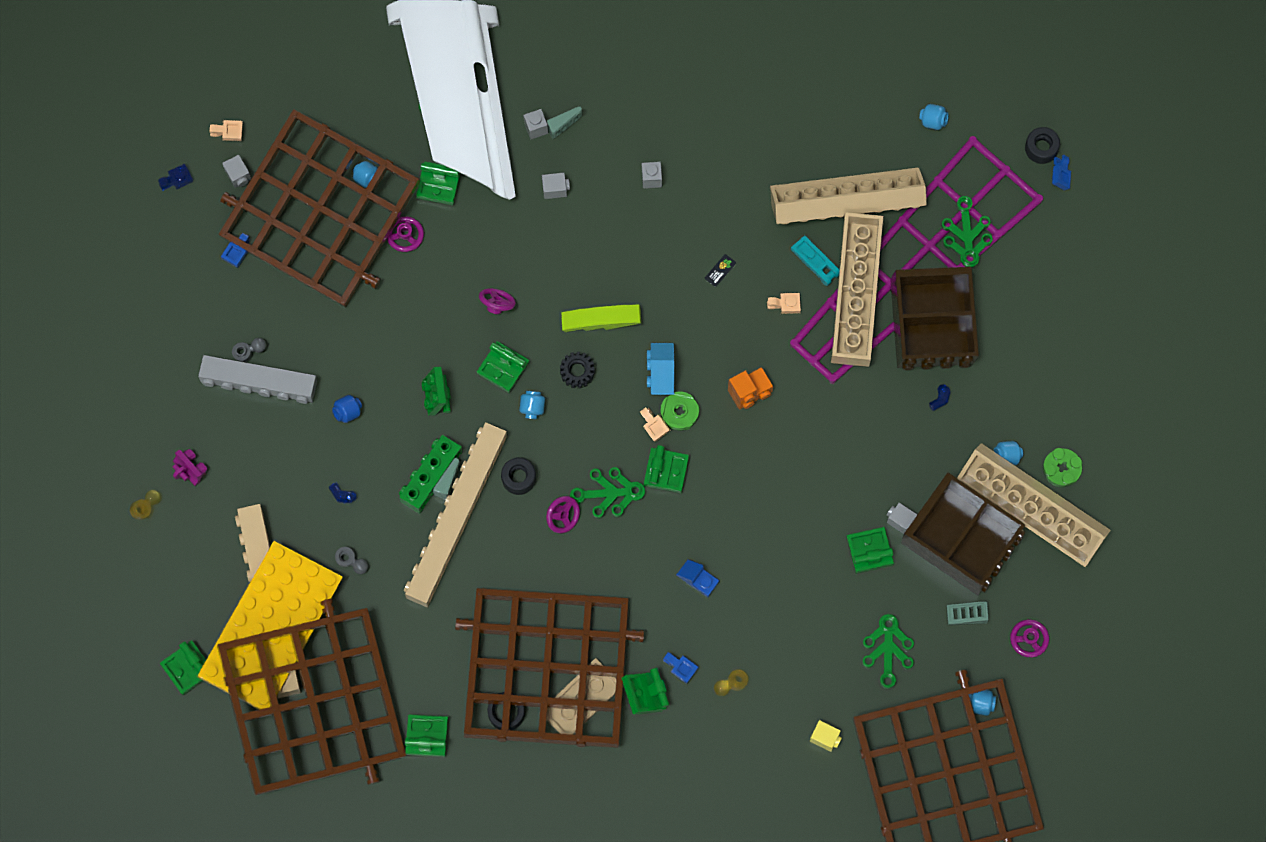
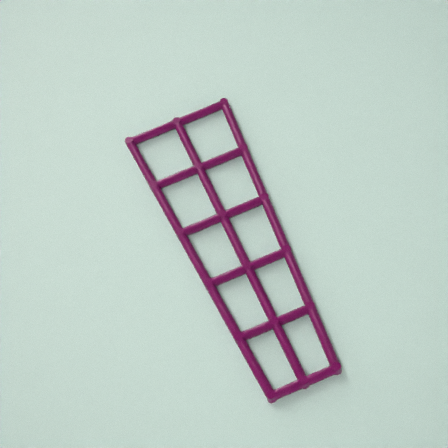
(928, 246)

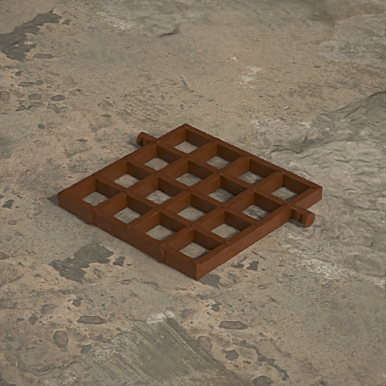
(319, 208)
(546, 667)
(311, 700)
(947, 773)

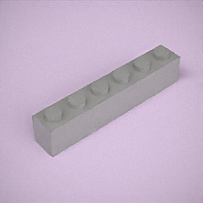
(258, 379)

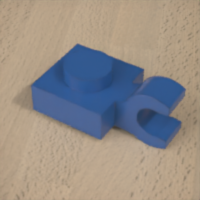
(1061, 174)
(234, 254)
(683, 668)

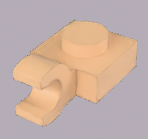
(230, 130)
(788, 303)
(656, 425)

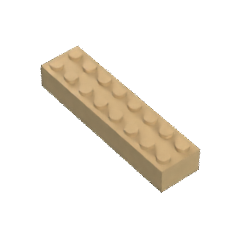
(848, 194)
(857, 289)
(1034, 505)

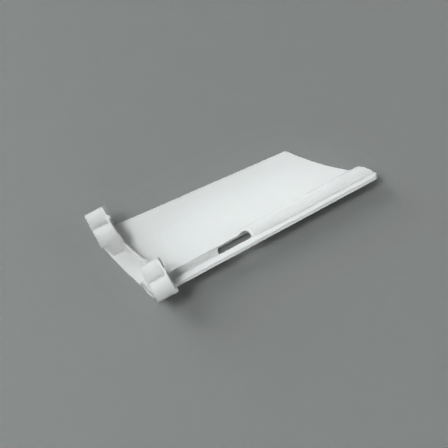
(459, 119)

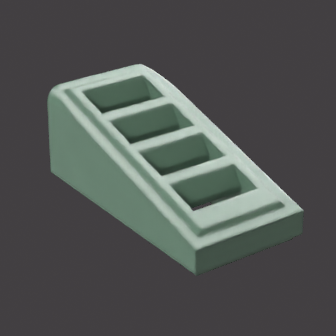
(563, 121)
(444, 485)
(967, 620)

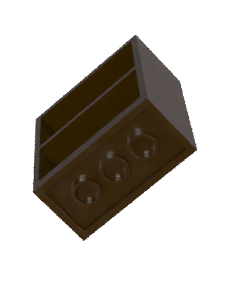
(934, 318)
(963, 534)

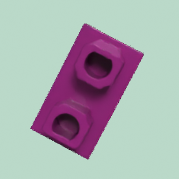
(185, 469)

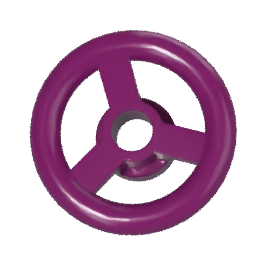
(406, 227)
(496, 303)
(561, 513)
(1030, 631)

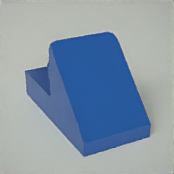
(697, 577)

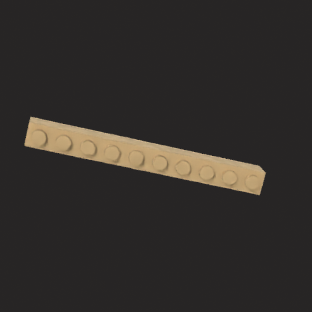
(456, 514)
(257, 544)

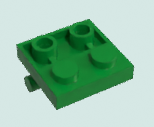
(438, 183)
(502, 366)
(436, 392)
(666, 470)
(870, 550)
(184, 666)
(646, 692)
(426, 735)

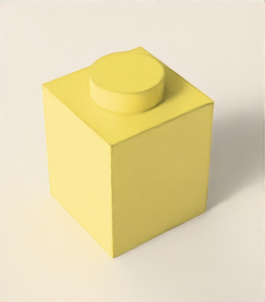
(826, 736)

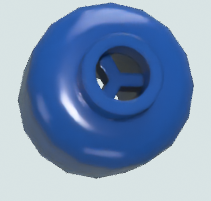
(347, 408)

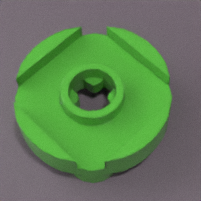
(682, 421)
(1066, 457)

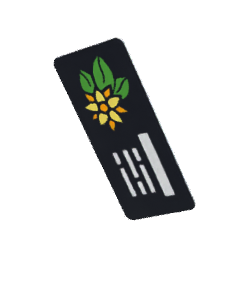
(720, 270)

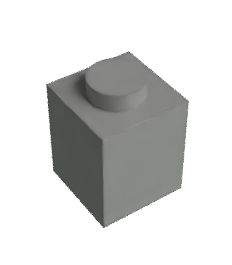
(535, 124)
(236, 171)
(651, 175)
(555, 185)
(900, 517)

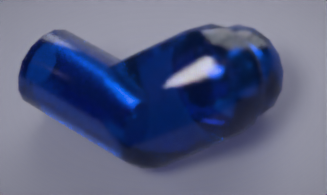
(943, 398)
(342, 496)

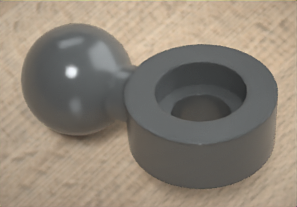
(257, 345)
(360, 566)

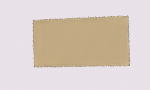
(597, 689)

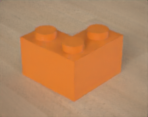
(749, 388)

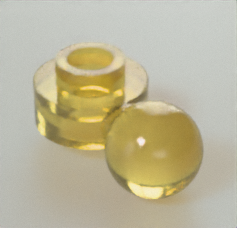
(151, 498)
(722, 687)

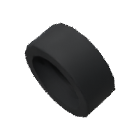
(513, 724)

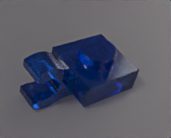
(178, 177)

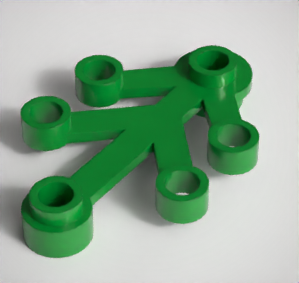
(967, 235)
(610, 492)
(888, 647)

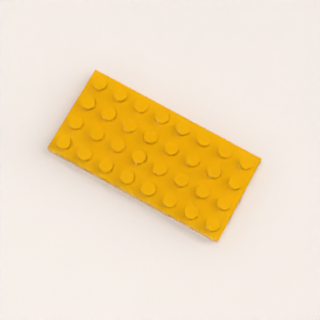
(279, 596)

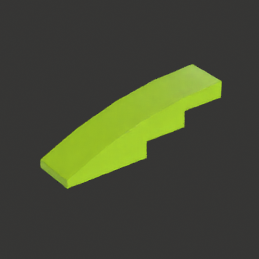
(601, 317)

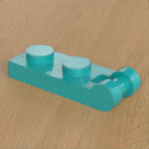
(815, 260)

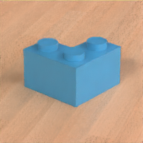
(661, 363)

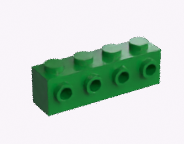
(424, 479)

